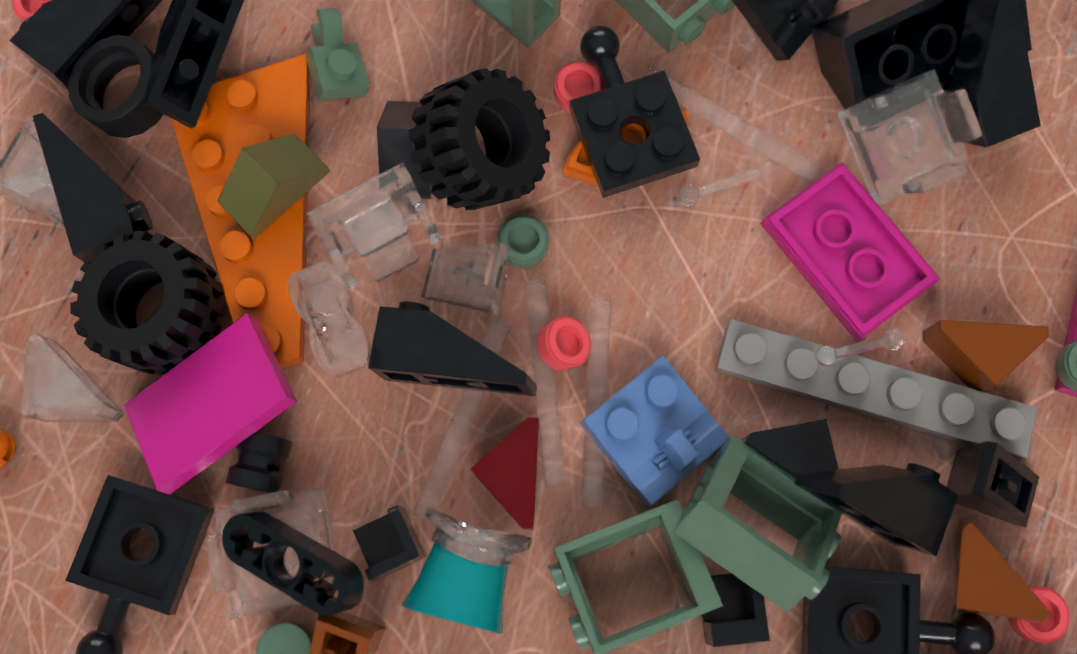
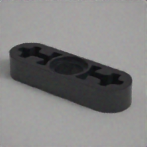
(314, 562)

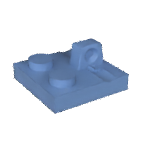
(654, 431)

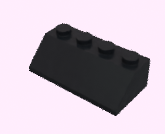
(891, 43)

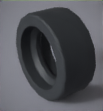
(93, 74)

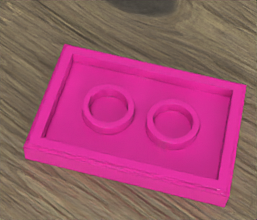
(849, 251)
(209, 404)

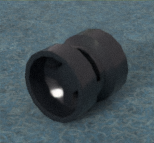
(259, 463)

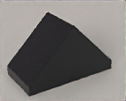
(395, 144)
(797, 447)
(993, 482)

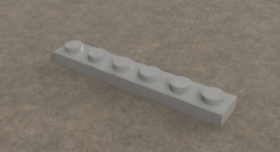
(876, 389)

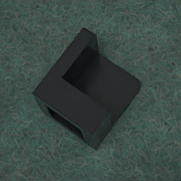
(389, 544)
(740, 618)

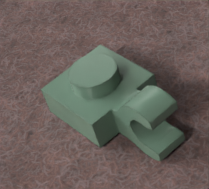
(335, 66)

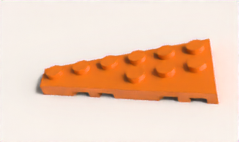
(251, 270)

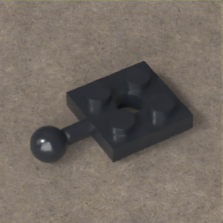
(643, 102)
(109, 568)
(895, 610)

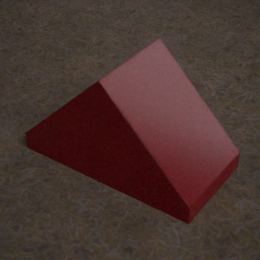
(511, 472)

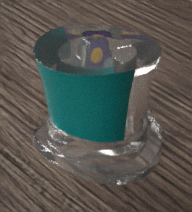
(465, 573)

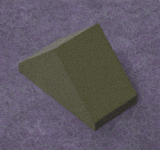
(269, 181)

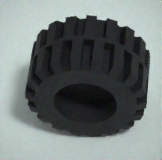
(449, 145)
(119, 280)

